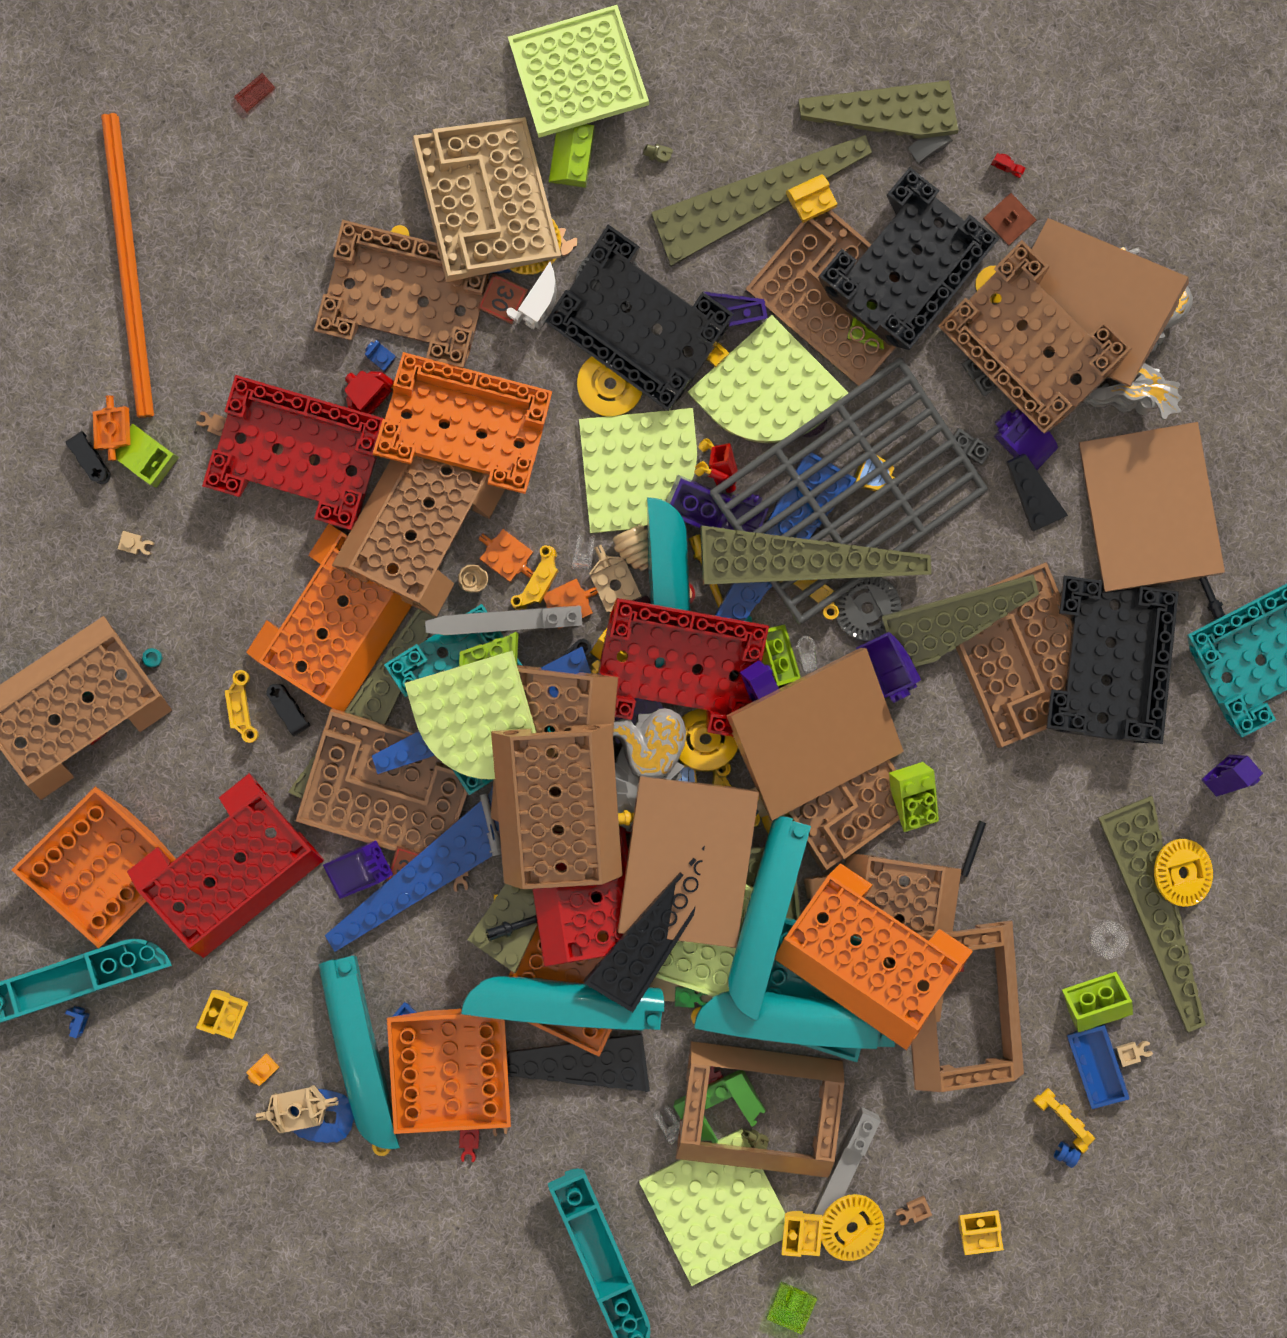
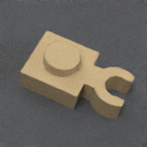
(132, 543)
(1130, 1053)

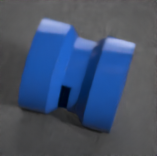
(1067, 1154)

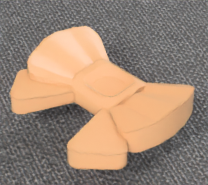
(566, 247)

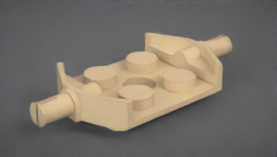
(611, 569)
(309, 1103)

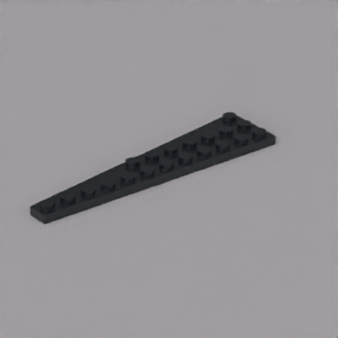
(642, 950)

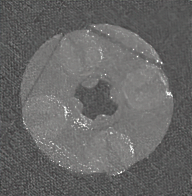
(1109, 928)

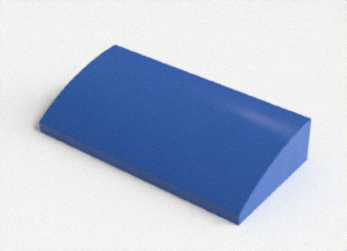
(1098, 1066)

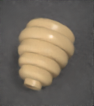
(633, 546)

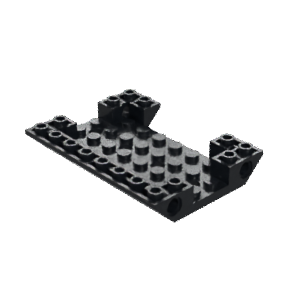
(924, 280)
(627, 340)
(1136, 664)

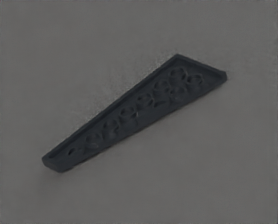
(619, 1065)

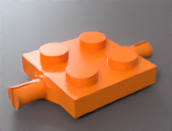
(111, 428)
(506, 555)
(570, 595)

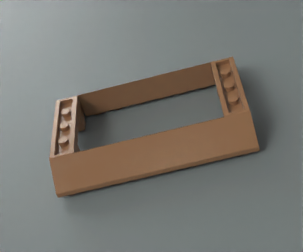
(925, 1054)
(831, 1093)

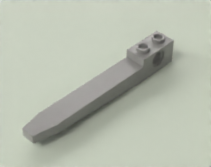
(505, 620)
(849, 1158)

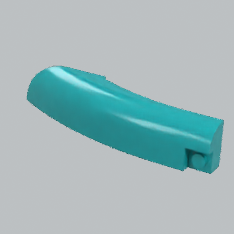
(667, 558)
(766, 914)
(79, 976)
(560, 1004)
(791, 1021)
(358, 1051)
(599, 1255)

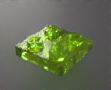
(791, 1308)

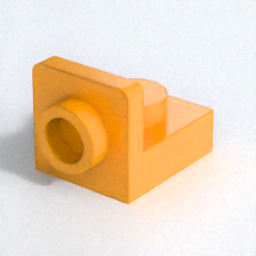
(262, 1070)

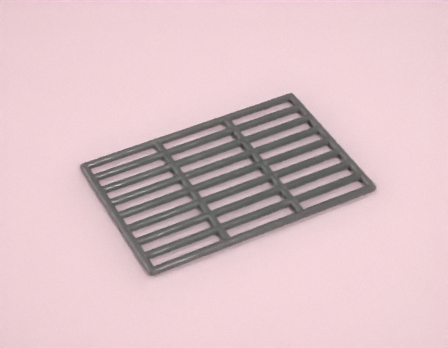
(880, 469)

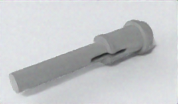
(495, 845)

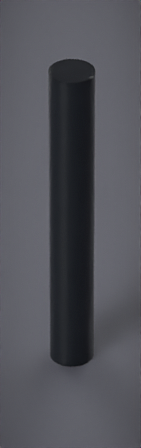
(973, 848)

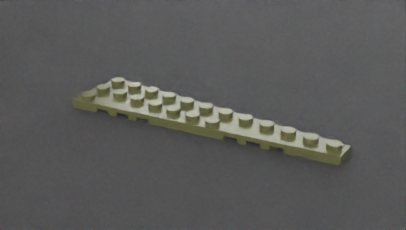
(714, 214)
(761, 557)
(380, 691)
(1135, 845)
(509, 906)

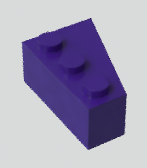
(758, 680)
(1232, 774)

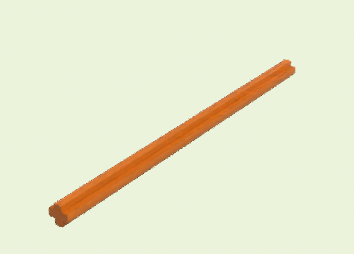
(127, 265)

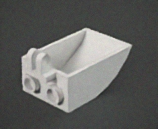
(538, 302)

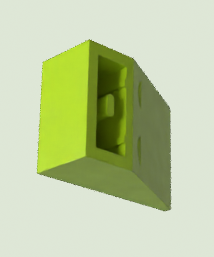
(146, 457)
(914, 795)

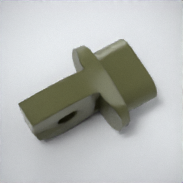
(658, 152)
(756, 1139)

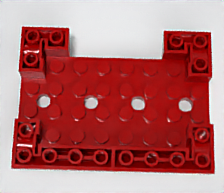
(304, 429)
(682, 640)
(239, 887)
(571, 920)

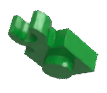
(687, 997)

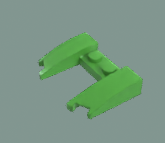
(733, 1085)

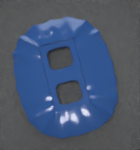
(327, 1131)

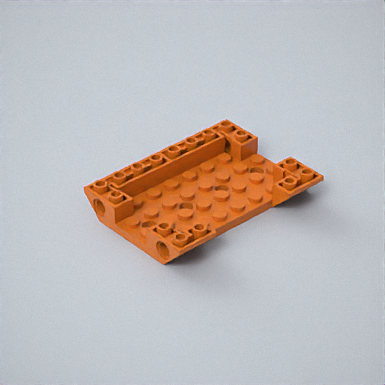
(470, 405)
(355, 632)
(857, 974)

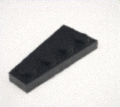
(1035, 496)

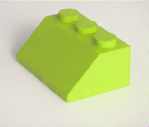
(572, 156)
(780, 656)
(1098, 1002)

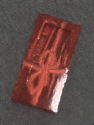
(254, 92)

